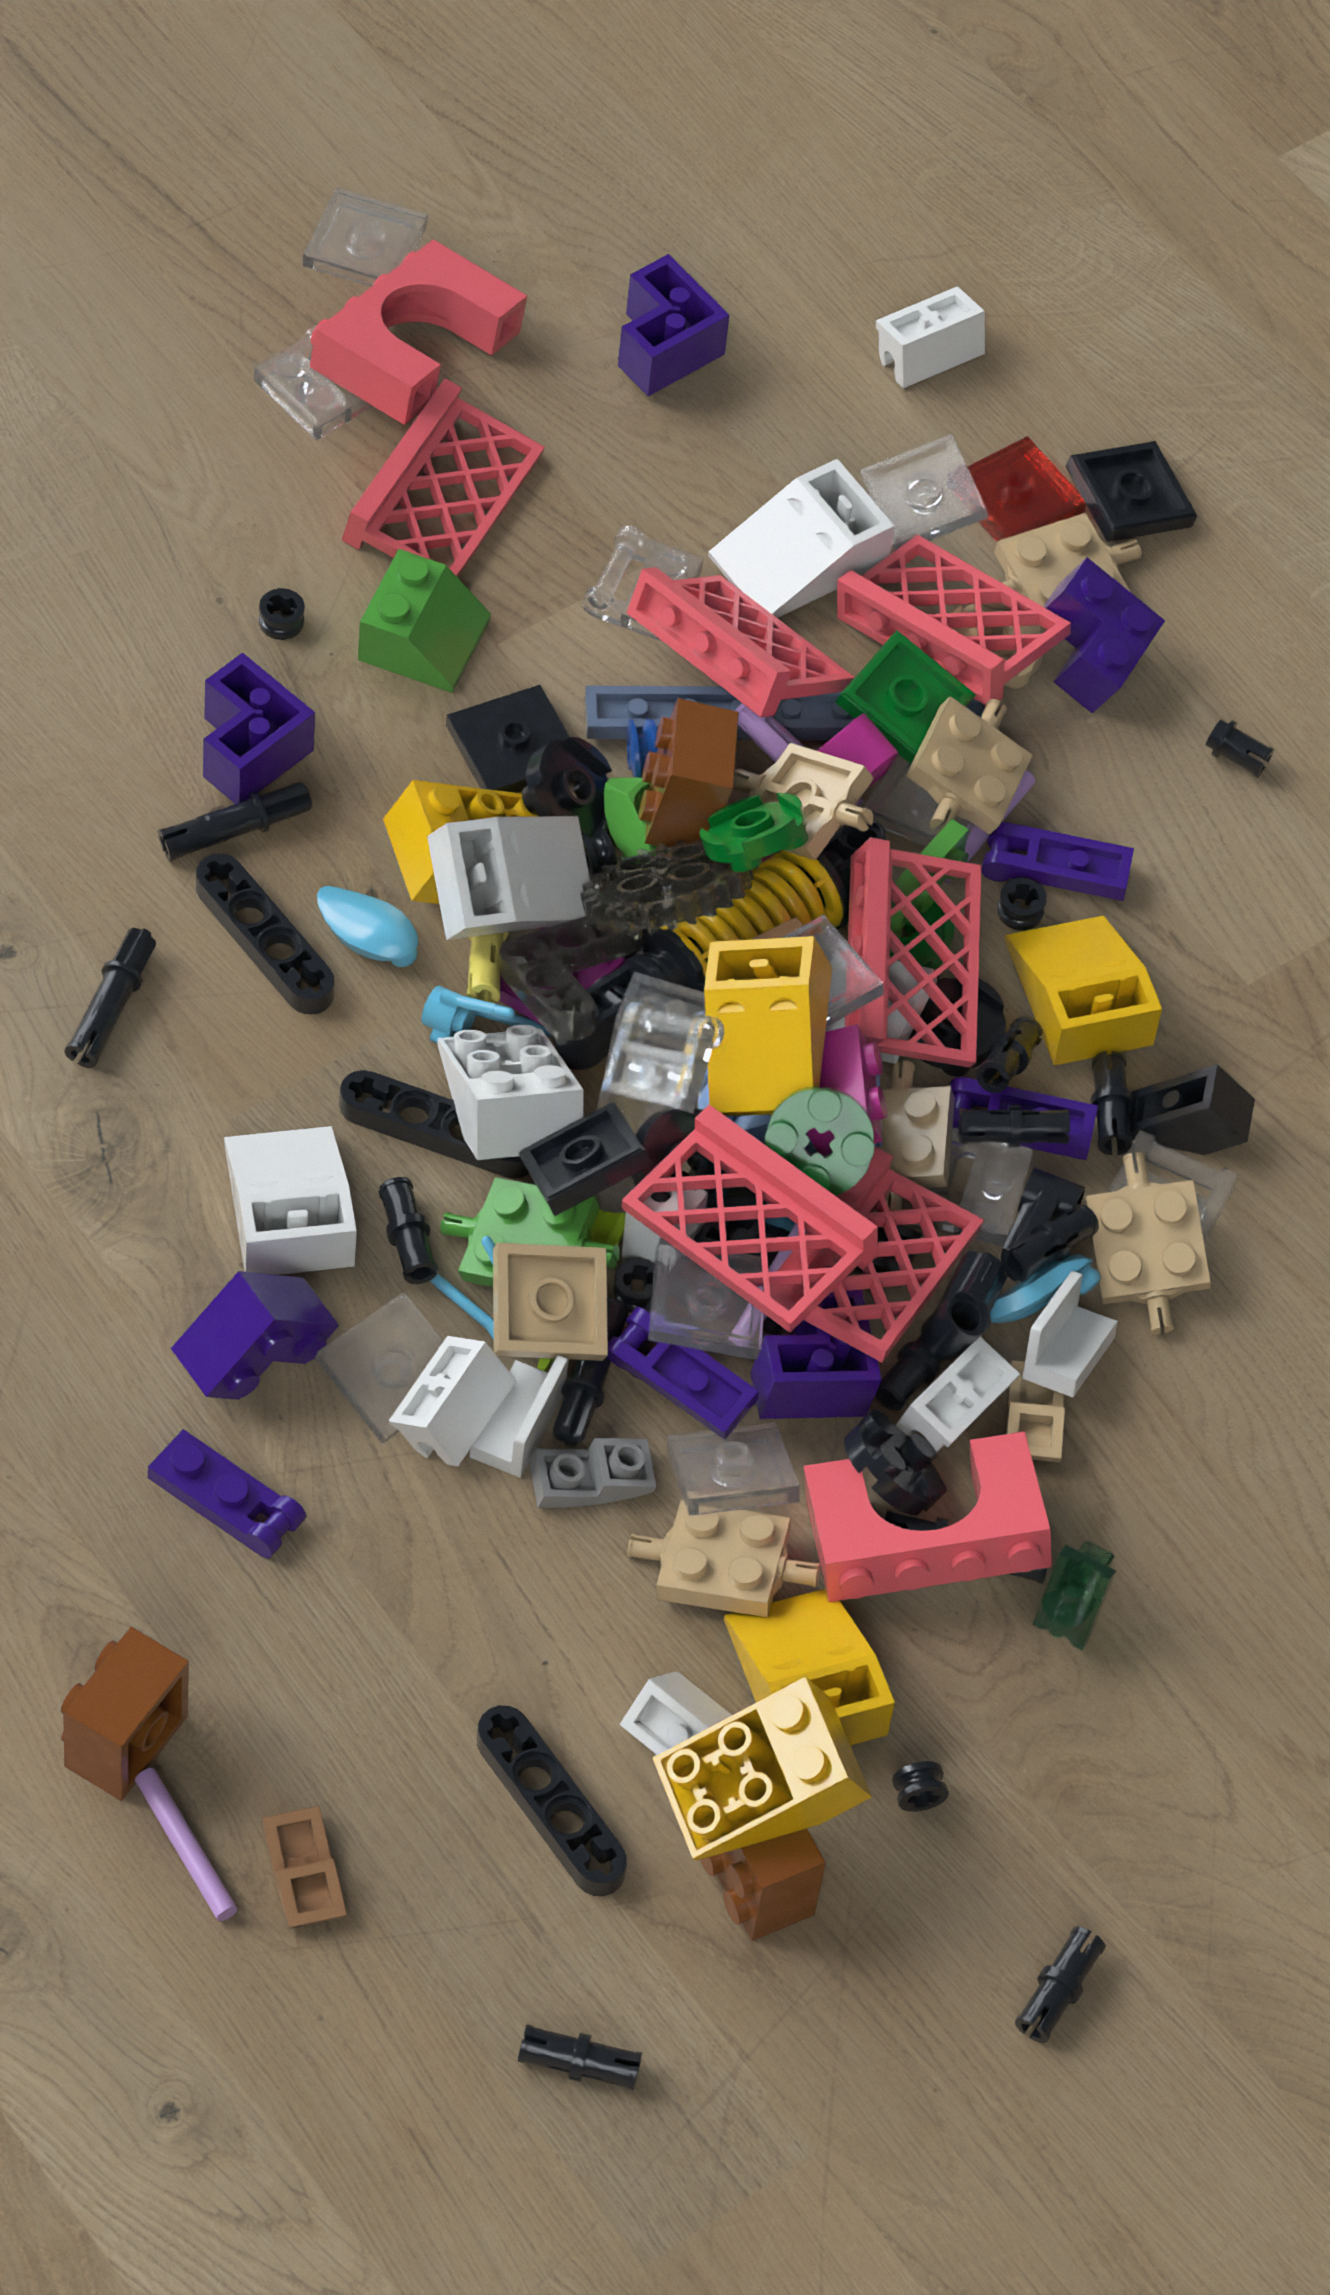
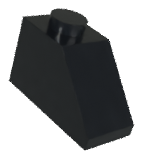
(1194, 1111)

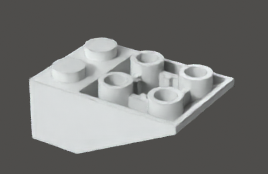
(805, 540)
(508, 874)
(508, 1089)
(291, 1201)

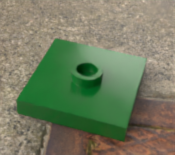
(902, 693)

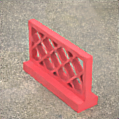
(414, 455)
(733, 640)
(967, 658)
(873, 939)
(789, 1195)
(866, 1198)

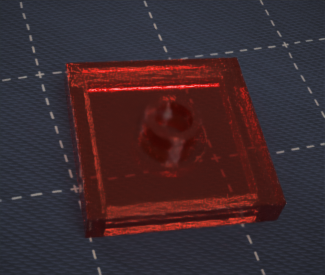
(1023, 490)

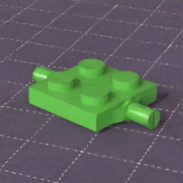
(521, 1216)

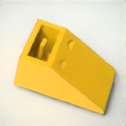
(426, 808)
(1085, 989)
(773, 1021)
(821, 1643)
(762, 1772)

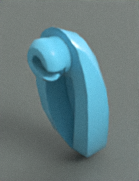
(369, 925)
(1040, 1287)

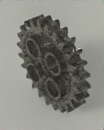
(661, 889)

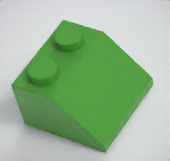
(422, 622)

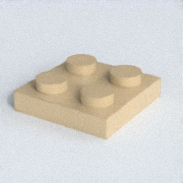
(550, 1301)

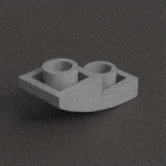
(602, 1474)

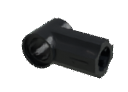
(1042, 1200)
(965, 1305)

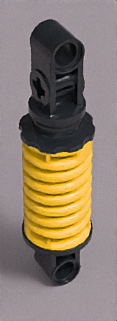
(781, 890)

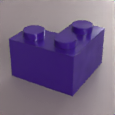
(671, 328)
(1107, 630)
(257, 731)
(248, 1328)
(815, 1372)

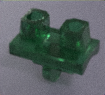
(1076, 1593)

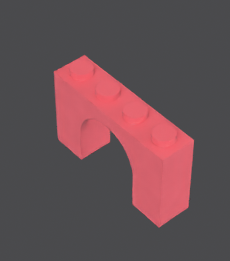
(427, 288)
(873, 1557)

